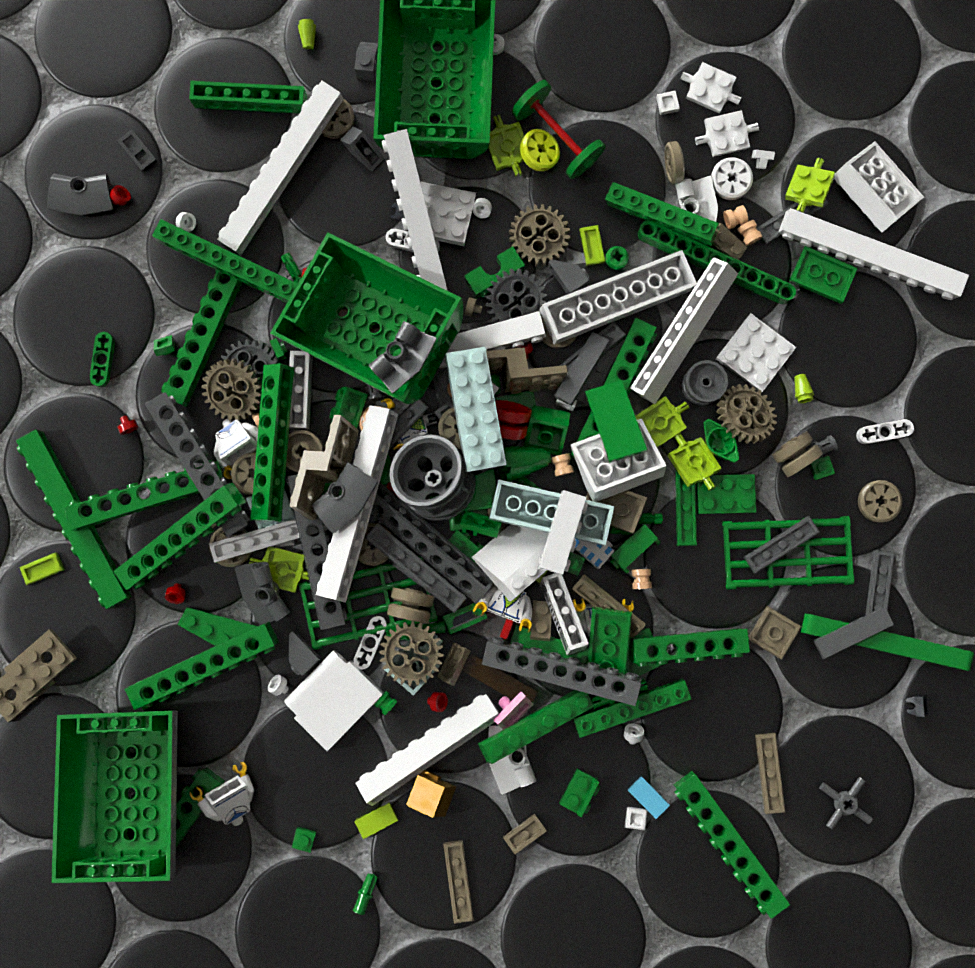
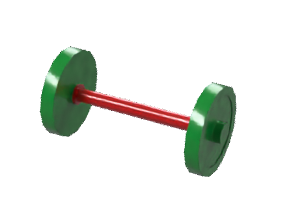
(532, 101)

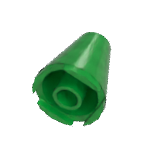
(522, 462)

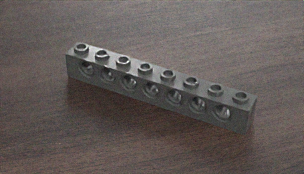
(157, 408)
(430, 544)
(325, 619)
(608, 690)

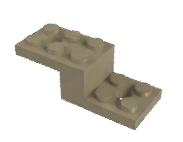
(517, 376)
(323, 467)
(32, 675)

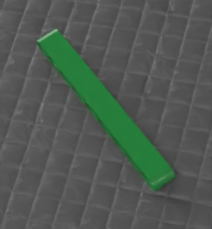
(709, 253)
(896, 644)

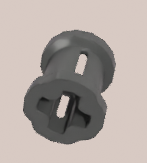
(375, 394)
(827, 445)

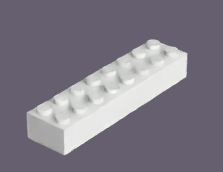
(617, 297)

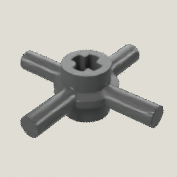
(841, 809)

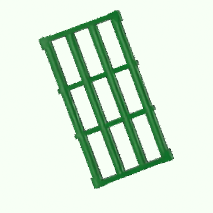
(807, 561)
(352, 615)

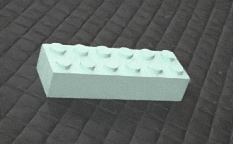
(475, 409)
(536, 509)

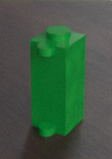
(633, 547)

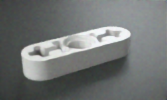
(398, 243)
(899, 434)
(359, 653)

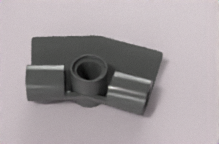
(92, 199)
(399, 369)
(338, 510)
(261, 592)

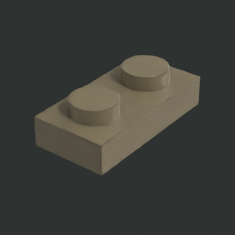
(729, 243)
(540, 621)
(453, 664)
(524, 834)

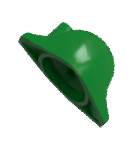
(720, 442)

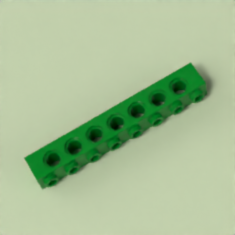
(224, 261)
(638, 330)
(206, 342)
(272, 443)
(75, 510)
(129, 571)
(139, 694)
(775, 901)

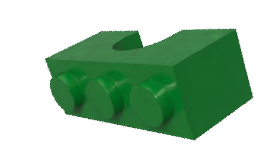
(479, 280)

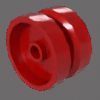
(512, 419)

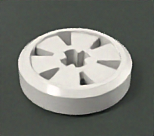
(736, 168)

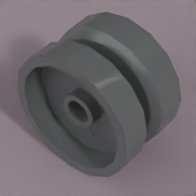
(708, 372)

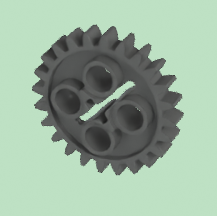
(505, 286)
(252, 350)

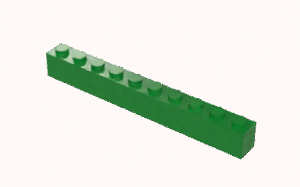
(85, 542)

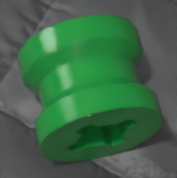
(385, 703)

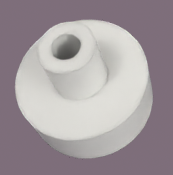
(498, 44)
(482, 208)
(186, 221)
(278, 685)
(633, 733)

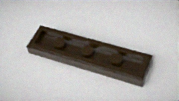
(497, 679)

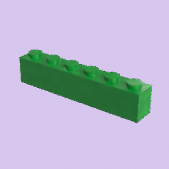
(535, 725)

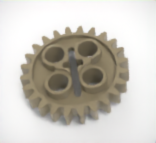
(550, 247)
(237, 374)
(746, 414)
(406, 671)

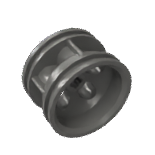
(407, 471)

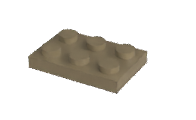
(627, 510)

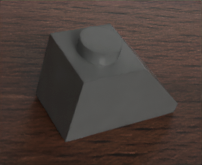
(366, 61)
(362, 148)
(569, 275)
(301, 654)

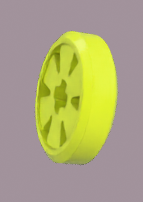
(529, 150)

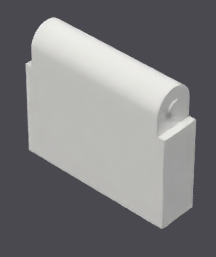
(332, 699)

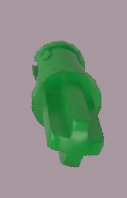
(365, 894)

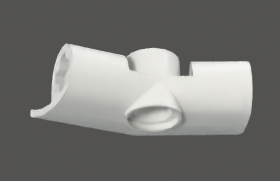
(698, 195)
(511, 773)

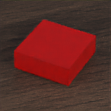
(506, 628)

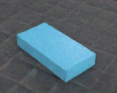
(648, 797)

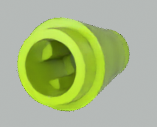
(307, 33)
(803, 390)

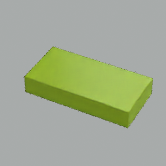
(592, 245)
(42, 568)
(376, 820)

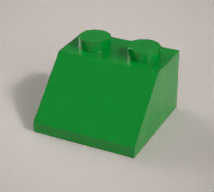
(547, 429)

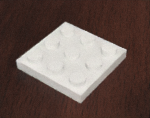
(448, 212)
(755, 353)

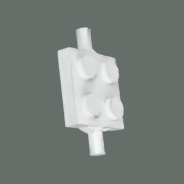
(711, 87)
(727, 133)

